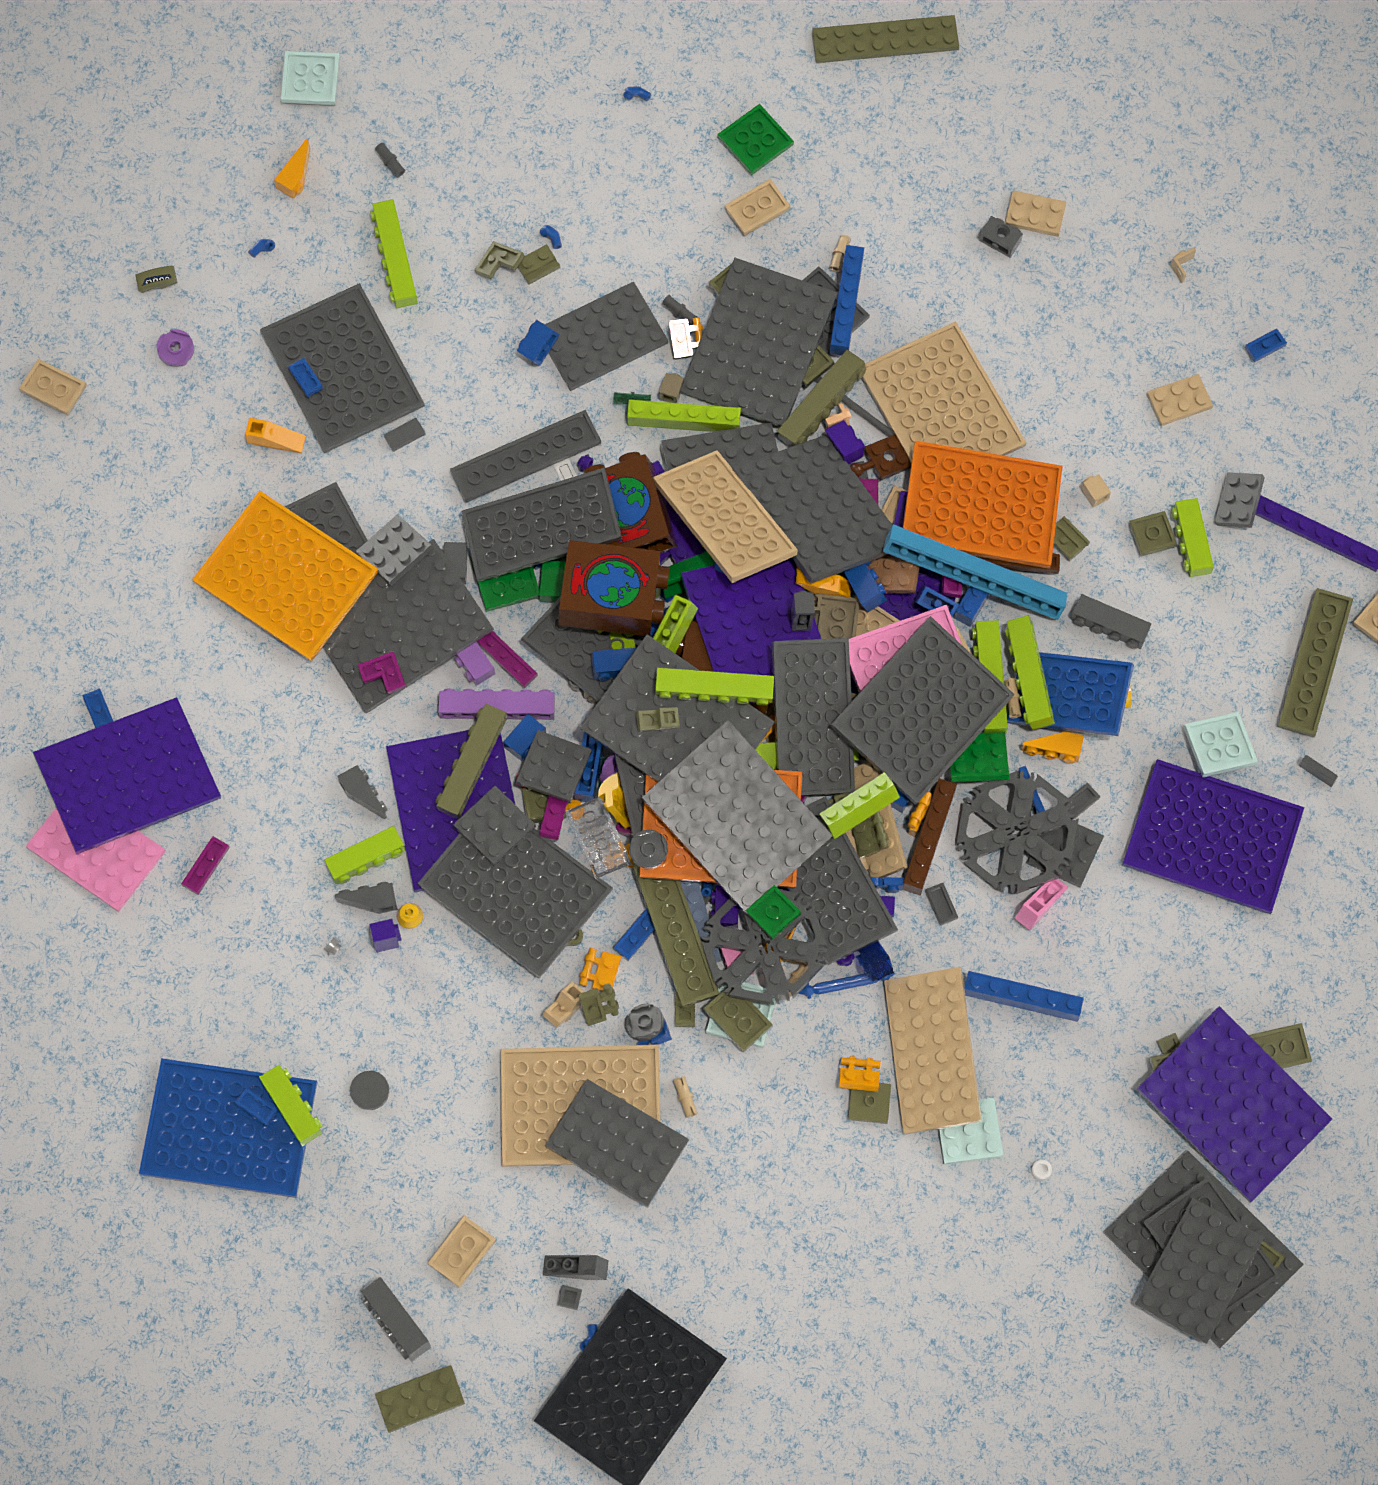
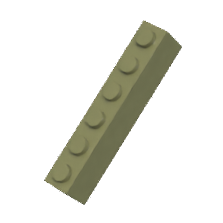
(822, 399)
(471, 761)

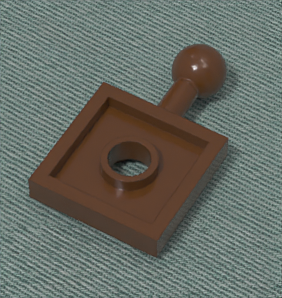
(875, 454)

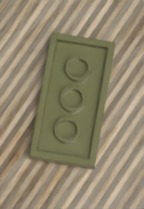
(419, 1399)

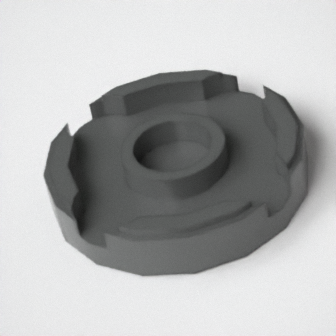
(648, 849)
(644, 1022)
(369, 1090)

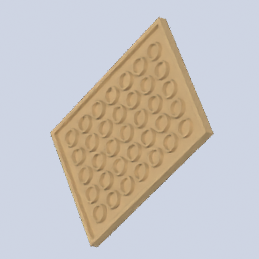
(941, 396)
(544, 1082)

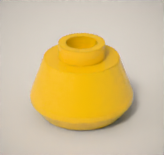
(410, 920)

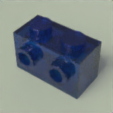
(874, 961)

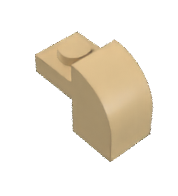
(565, 1005)

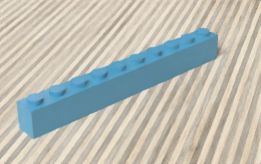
(975, 572)

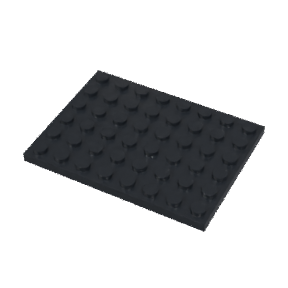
(630, 1390)

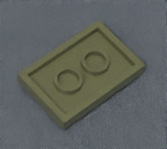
(738, 1019)

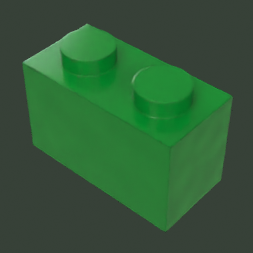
(551, 581)

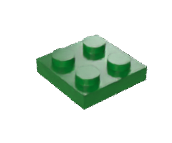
(773, 912)

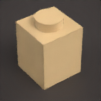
(1095, 490)

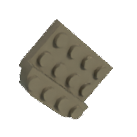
(836, 616)

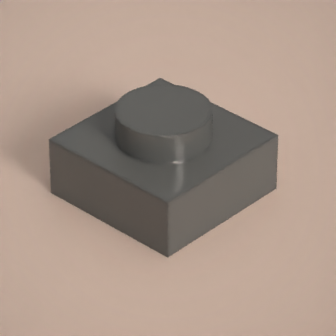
(569, 1297)

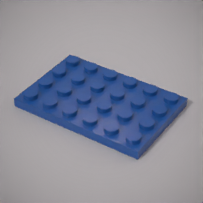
(1084, 693)

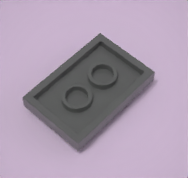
(1239, 499)

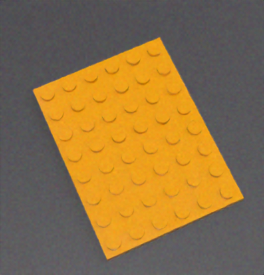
(285, 575)

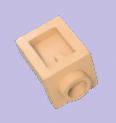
(844, 414)

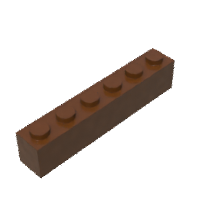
(929, 836)

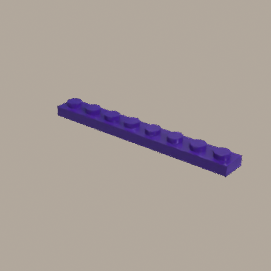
(1317, 533)

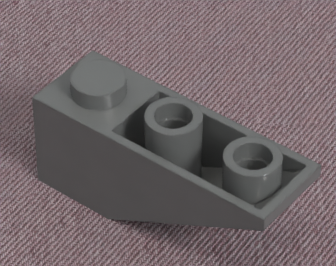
(358, 789)
(373, 899)
(576, 1267)

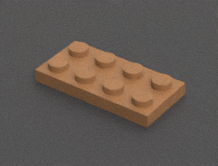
(895, 574)

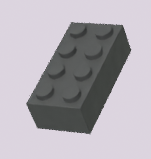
(394, 1317)

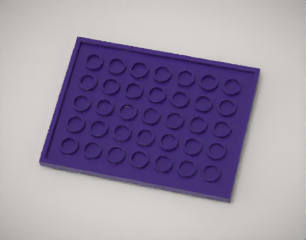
(745, 616)
(126, 775)
(419, 777)
(1213, 836)
(1234, 1104)

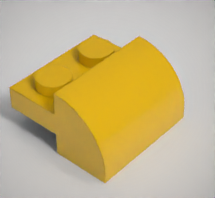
(613, 799)

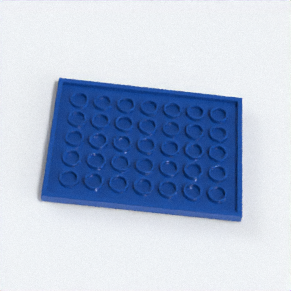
(208, 1140)

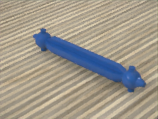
(839, 984)

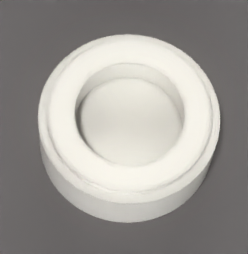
(1041, 1170)

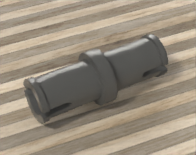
(390, 159)
(679, 309)

